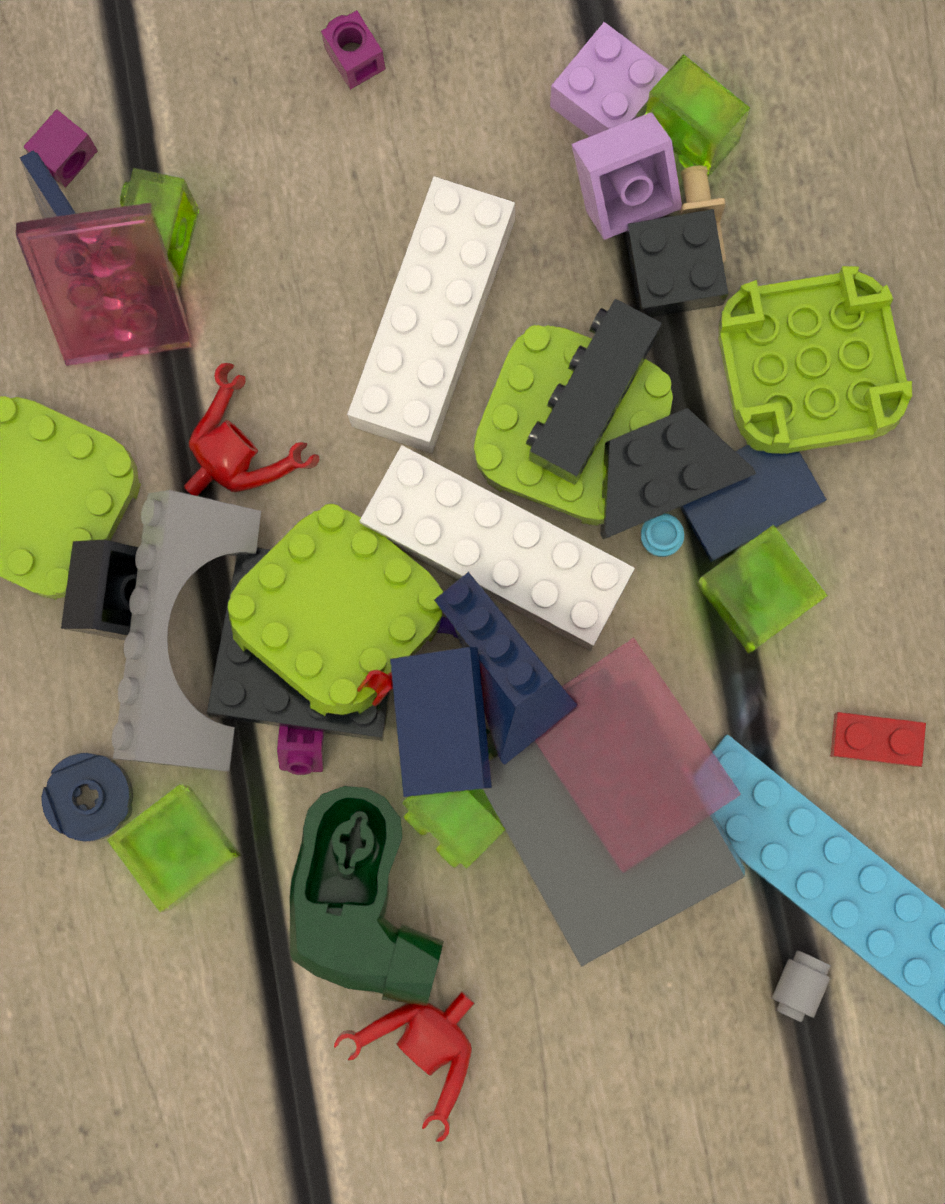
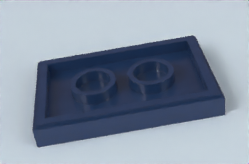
(45, 189)
(745, 509)
(441, 722)

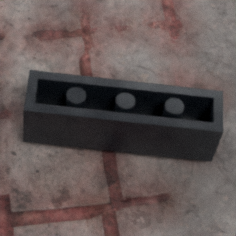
(593, 391)

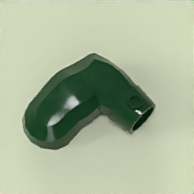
(343, 896)

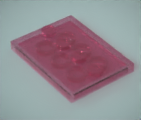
(105, 283)
(634, 757)

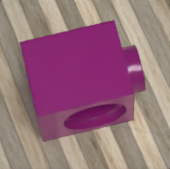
(358, 64)
(62, 147)

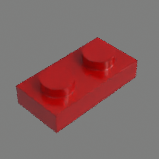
(878, 739)

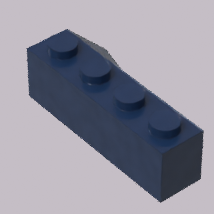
(517, 687)

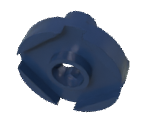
(110, 807)

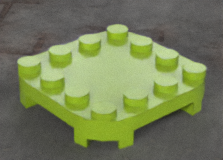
(813, 362)
(520, 399)
(55, 489)
(334, 608)

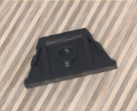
(664, 469)

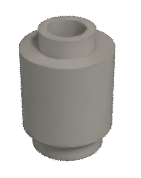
(801, 986)

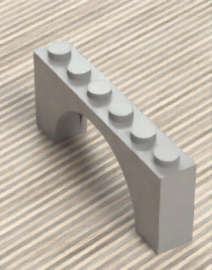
(154, 714)

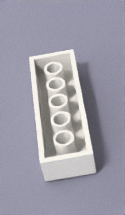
(432, 314)
(502, 546)

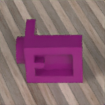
(300, 750)

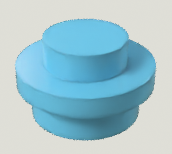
(662, 535)

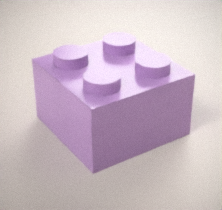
(605, 83)
(627, 175)

